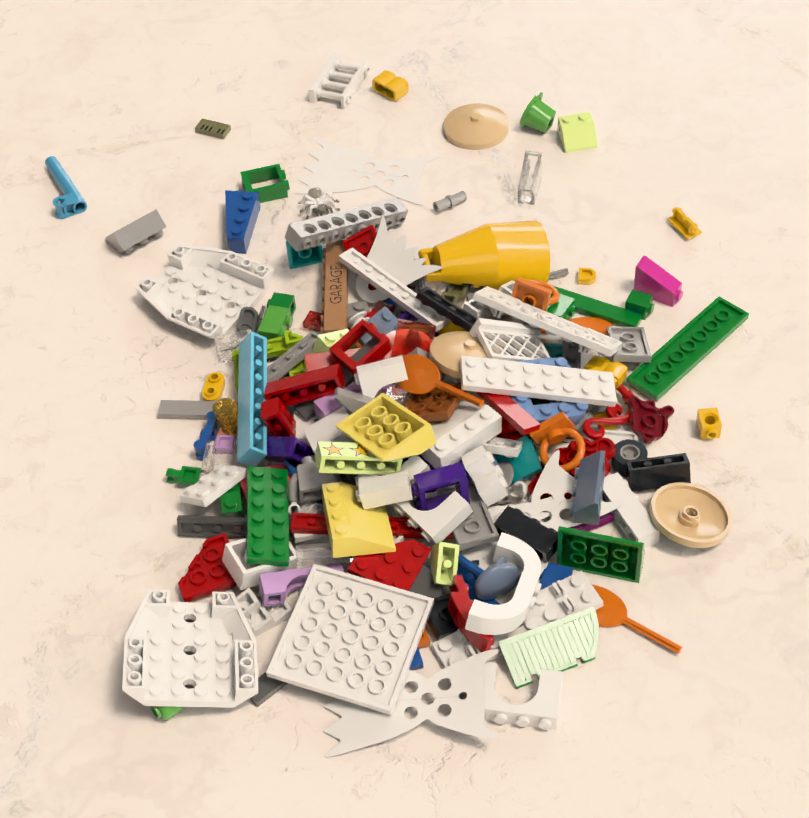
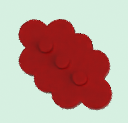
(567, 455)

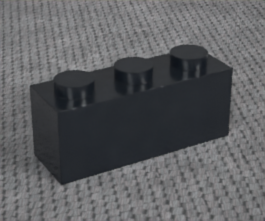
(657, 471)
(529, 530)

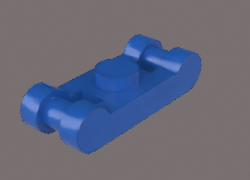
(207, 434)

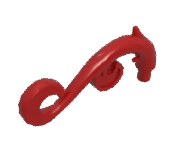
(611, 413)

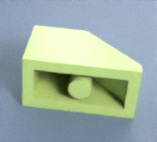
(444, 562)

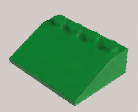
(600, 554)

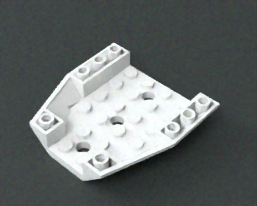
(218, 274)
(223, 645)

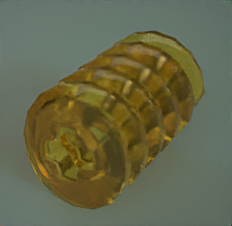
(227, 415)

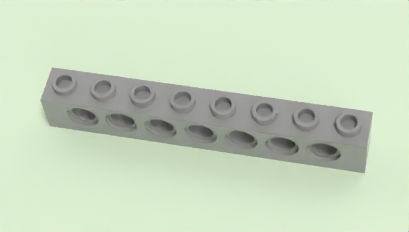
(344, 223)

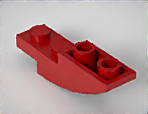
(459, 608)

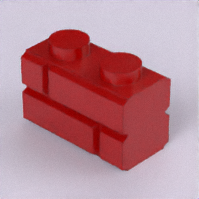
(278, 418)

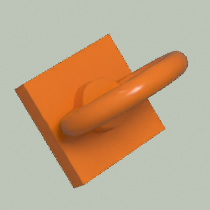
(535, 293)
(555, 431)

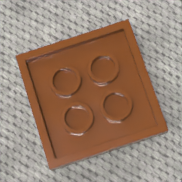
(434, 405)

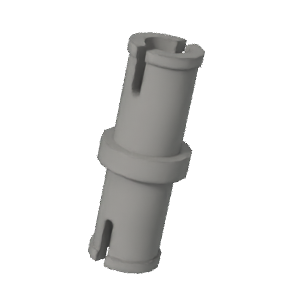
(449, 201)

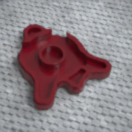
(647, 420)

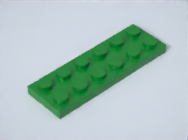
(267, 516)

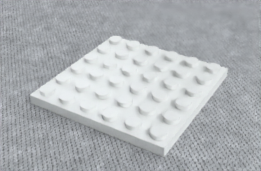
(351, 638)

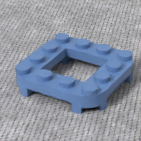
(542, 412)

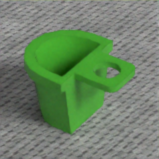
(538, 115)

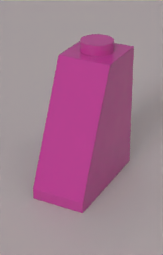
(657, 282)

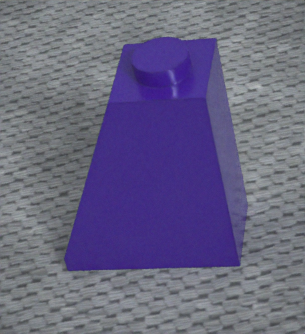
(287, 448)

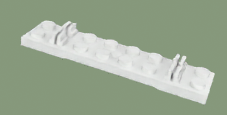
(552, 324)
(552, 603)

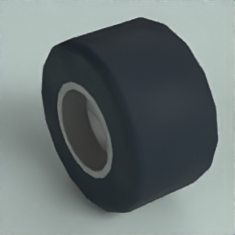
(626, 451)

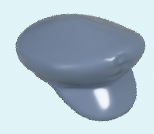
(496, 580)

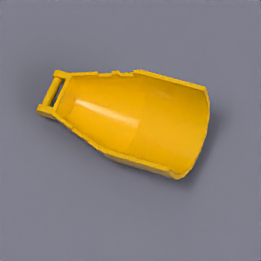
(492, 255)

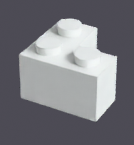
(486, 476)

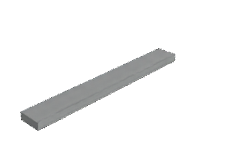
(192, 409)

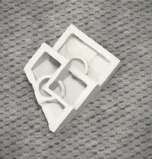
(259, 617)

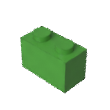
(275, 322)

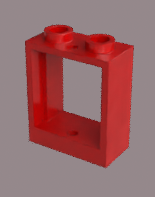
(374, 355)

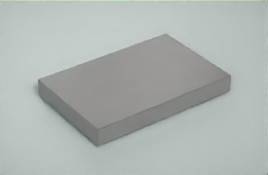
(634, 345)

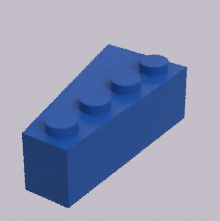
(241, 217)

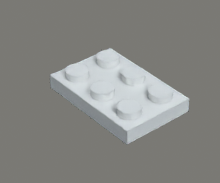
(213, 485)

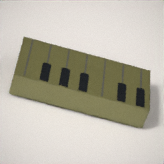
(212, 128)

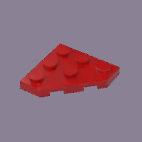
(393, 568)
(207, 571)

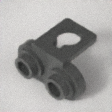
(250, 319)

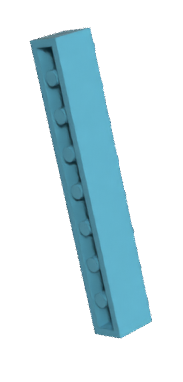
(251, 389)

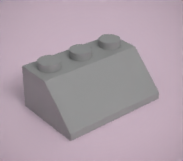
(137, 232)

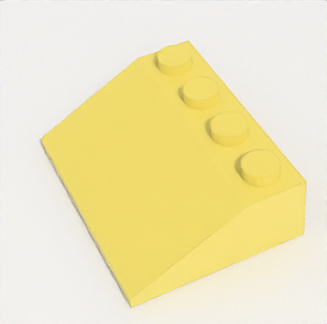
(388, 429)
(352, 528)

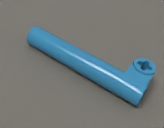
(72, 201)

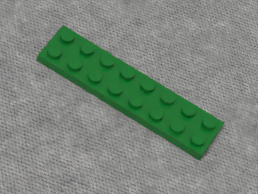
(687, 348)

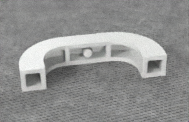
(504, 618)

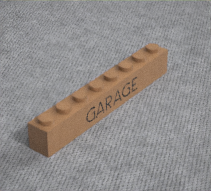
(336, 289)

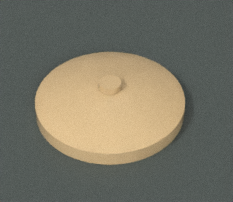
(476, 126)
(448, 348)
(690, 515)

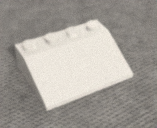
(462, 433)

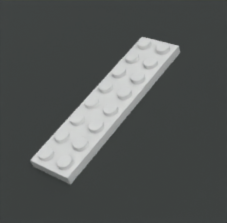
(537, 381)

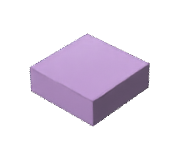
(225, 441)

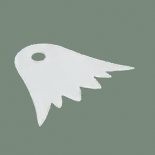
(395, 261)

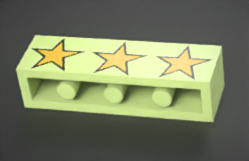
(352, 459)

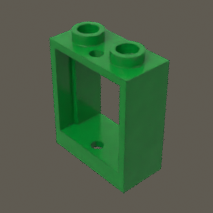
(262, 174)

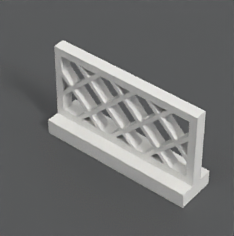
(512, 333)

